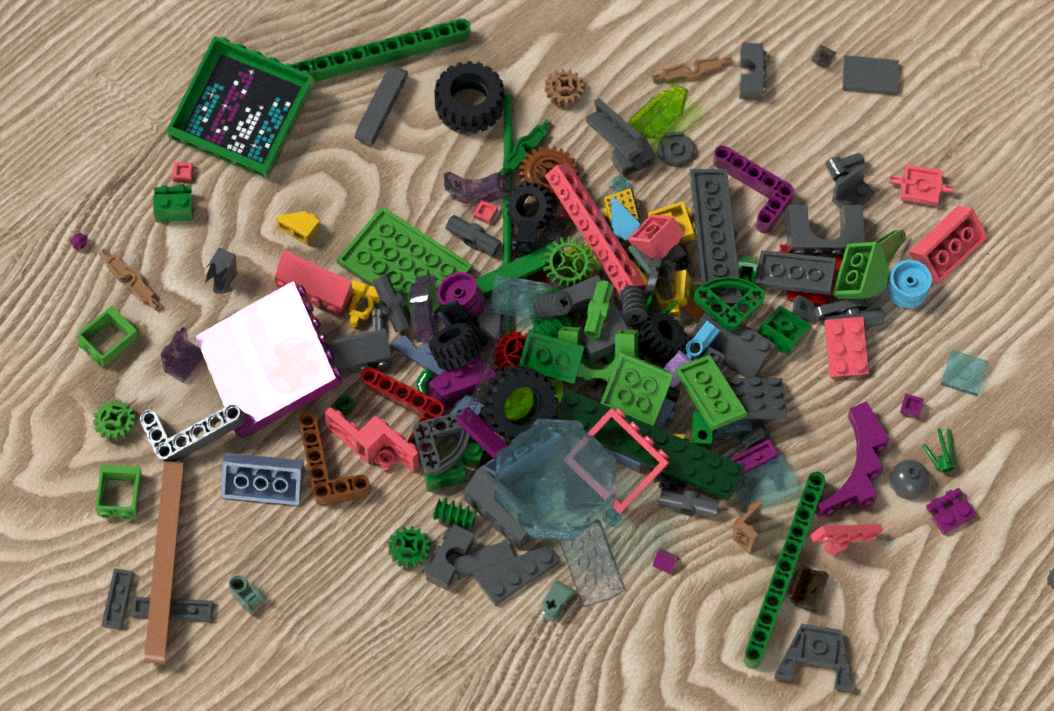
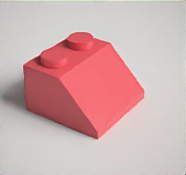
(657, 235)

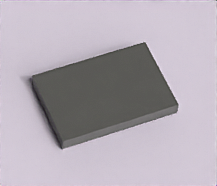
(870, 74)

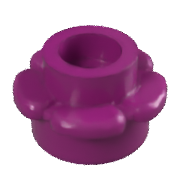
(79, 241)

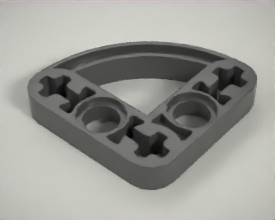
(432, 433)

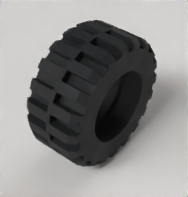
(469, 77)
(503, 385)

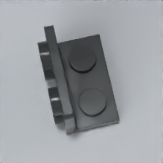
(852, 188)

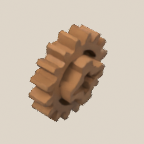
(564, 87)

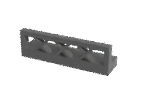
(615, 130)

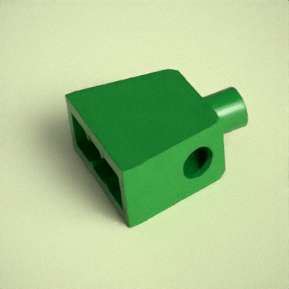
(700, 429)

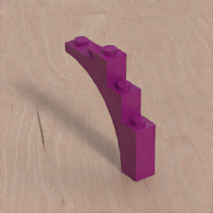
(858, 488)

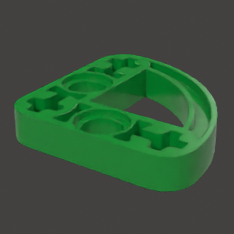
(734, 312)

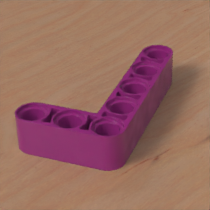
(758, 183)

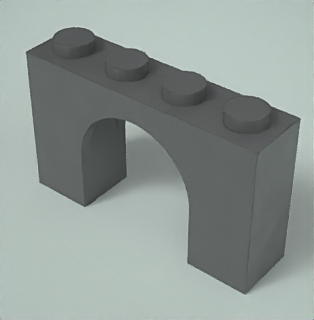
(802, 240)
(581, 296)

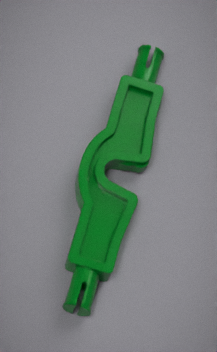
(528, 141)

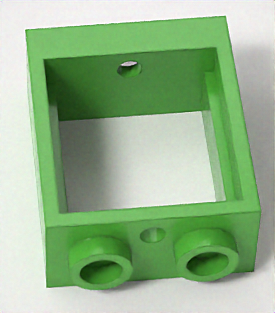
(97, 325)
(123, 473)

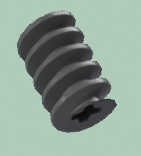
(553, 304)
(633, 305)

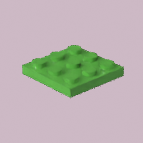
(637, 388)

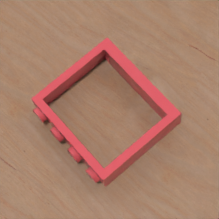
(646, 442)

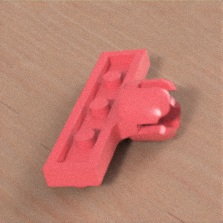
(840, 535)

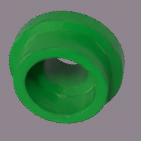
(342, 400)

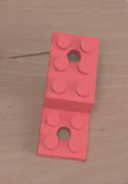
(372, 439)

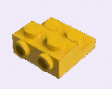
(682, 216)

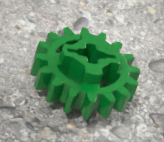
(407, 555)

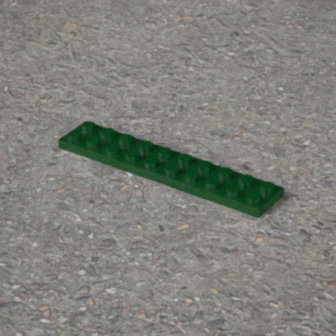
(687, 460)

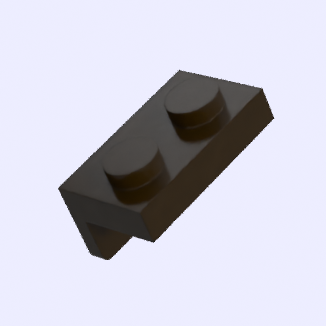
(808, 587)

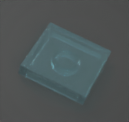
(964, 373)

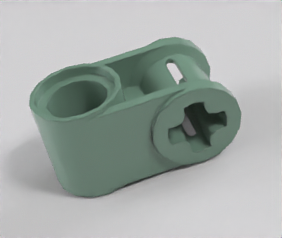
(248, 596)
(558, 598)

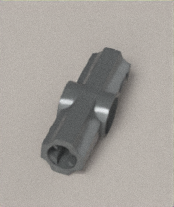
(473, 235)
(391, 303)
(871, 317)
(688, 502)

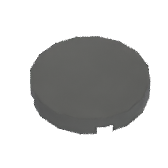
(675, 149)
(653, 275)

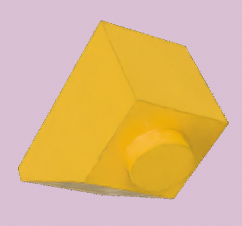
(299, 225)

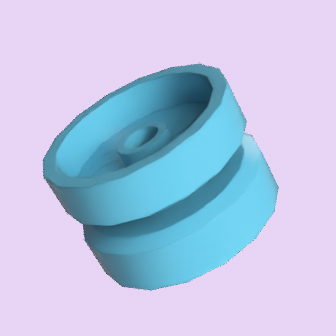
(909, 284)

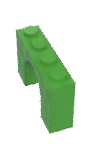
(624, 341)

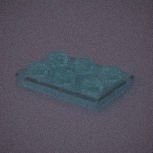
(517, 295)

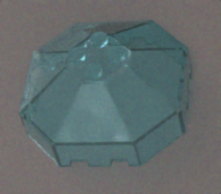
(555, 479)

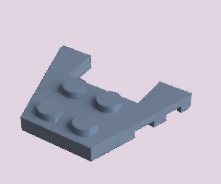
(421, 355)

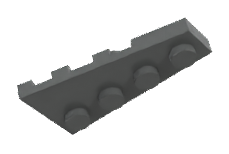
(513, 574)

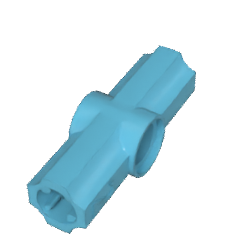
(704, 337)

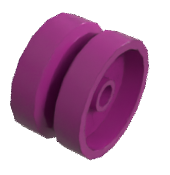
(465, 290)

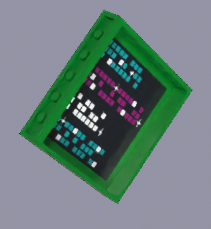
(241, 106)

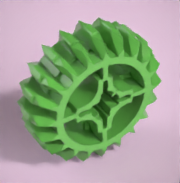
(554, 271)

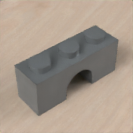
(752, 57)
(455, 542)

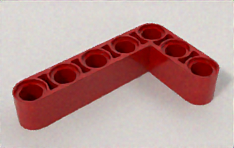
(409, 402)

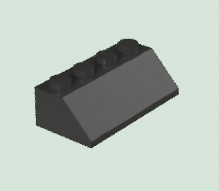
(743, 347)
(361, 352)
(481, 495)

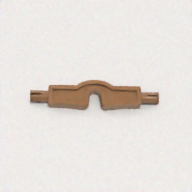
(701, 66)
(124, 272)

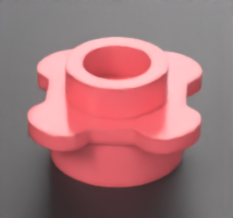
(385, 453)

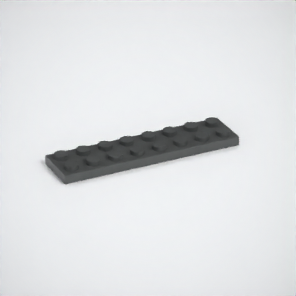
(714, 230)

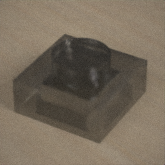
(824, 57)

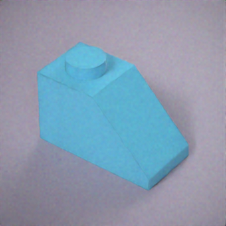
(622, 221)

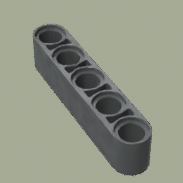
(381, 104)

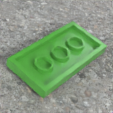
(710, 392)

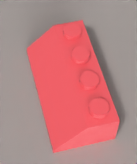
(949, 242)
(322, 286)

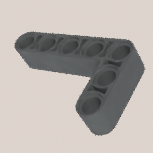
(191, 433)

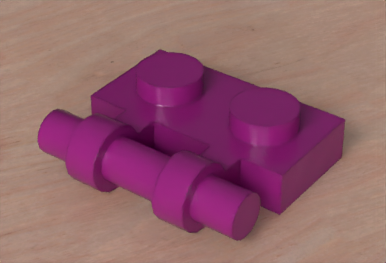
(953, 516)

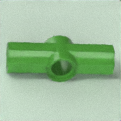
(598, 309)

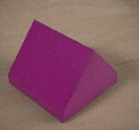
(665, 561)

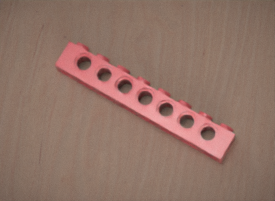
(594, 227)

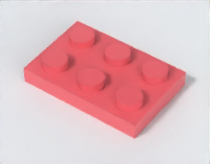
(846, 347)

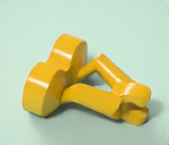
(359, 291)

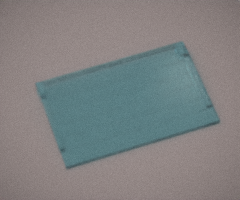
(767, 482)

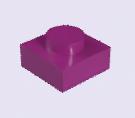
(911, 406)

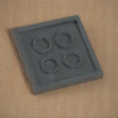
(760, 397)

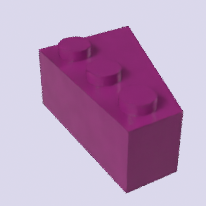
(456, 383)

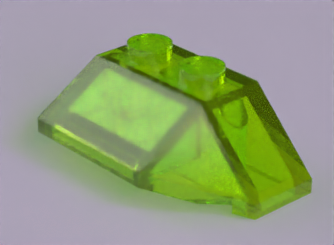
(660, 113)

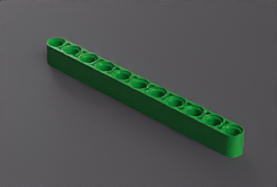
(384, 51)
(784, 577)

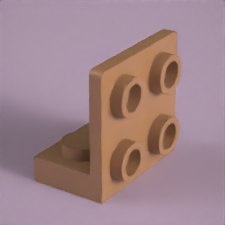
(744, 533)

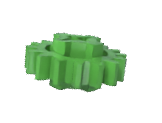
(112, 428)

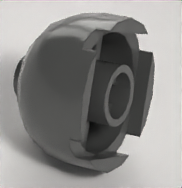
(909, 479)

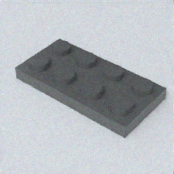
(795, 272)

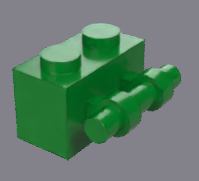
(173, 203)

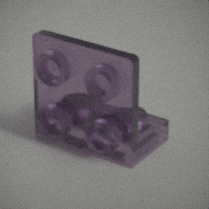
(180, 356)

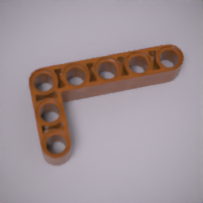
(319, 467)

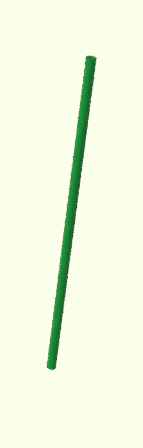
(507, 224)

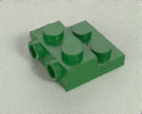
(784, 329)

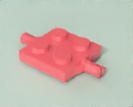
(921, 185)

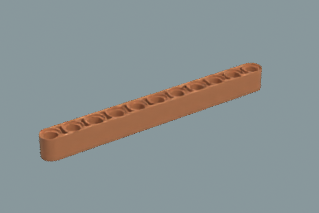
(164, 562)

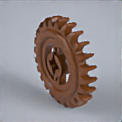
(537, 161)

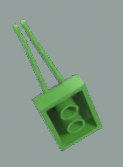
(865, 266)

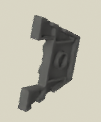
(819, 648)

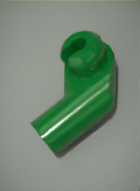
(422, 380)

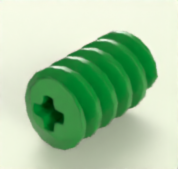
(552, 328)
(452, 513)

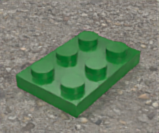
(552, 356)

